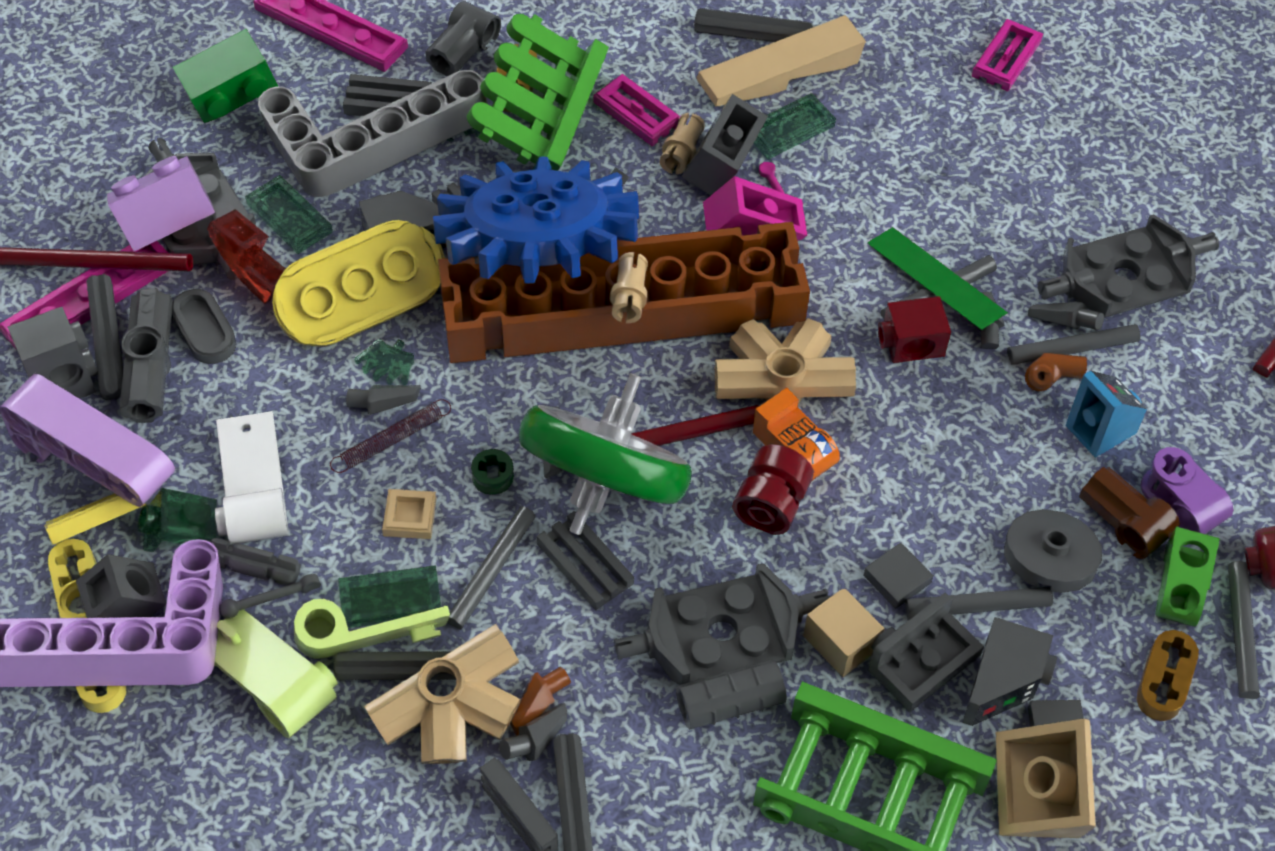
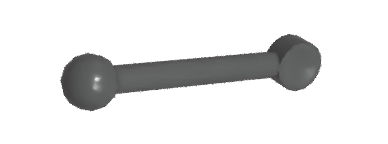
(229, 608)

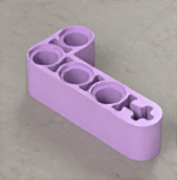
(54, 421)

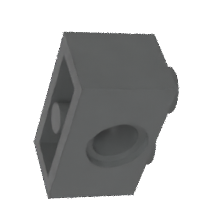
(725, 145)
(53, 350)

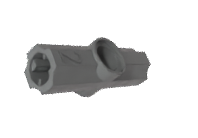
(146, 355)

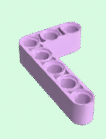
(126, 649)

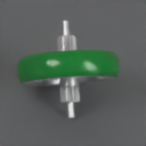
(605, 454)

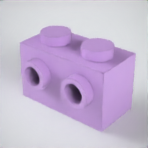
(159, 202)

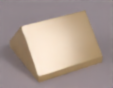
(1046, 780)

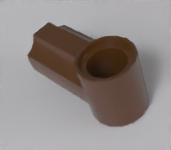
(1136, 521)

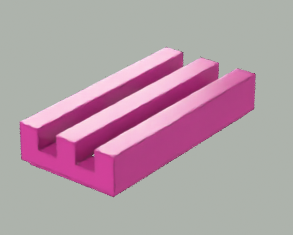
(995, 75)
(632, 114)

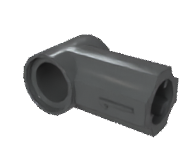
(466, 33)

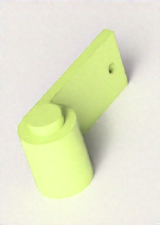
(323, 631)
(273, 673)

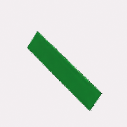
(937, 278)

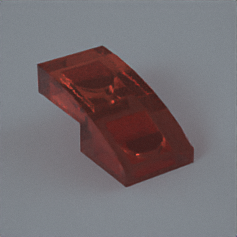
(241, 248)

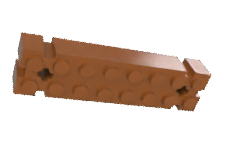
(692, 284)

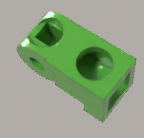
(1186, 576)

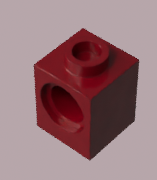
(915, 329)

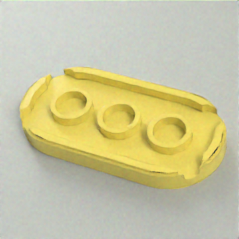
(357, 283)

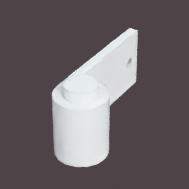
(252, 480)

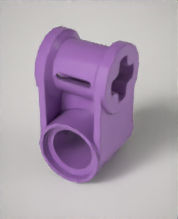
(1191, 492)

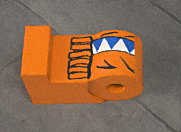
(784, 424)

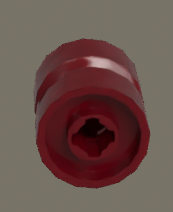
(773, 489)

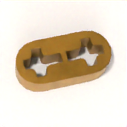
(1178, 678)

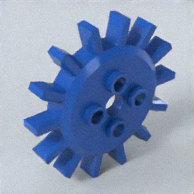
(536, 219)

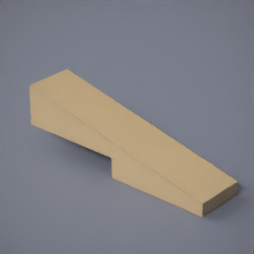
(770, 68)

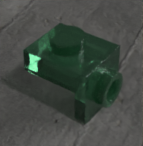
(177, 519)

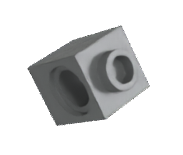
(121, 589)

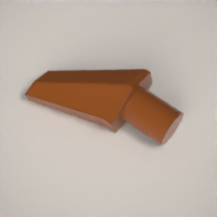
(538, 696)

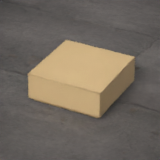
(409, 514)

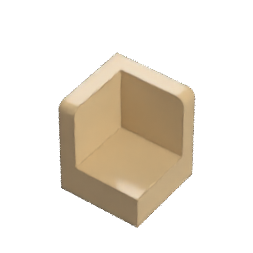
(842, 631)

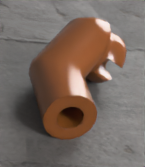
(1052, 367)

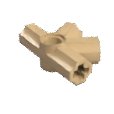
(796, 364)
(445, 717)

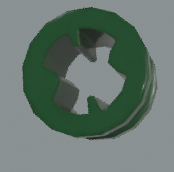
(505, 471)

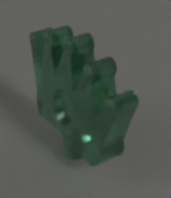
(387, 359)

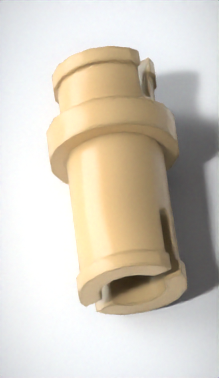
(680, 146)
(629, 292)

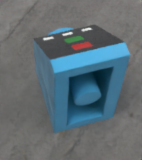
(1104, 413)

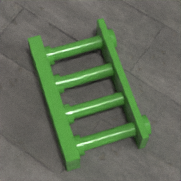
(869, 733)

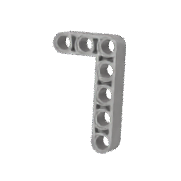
(371, 142)

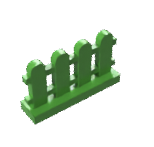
(505, 93)

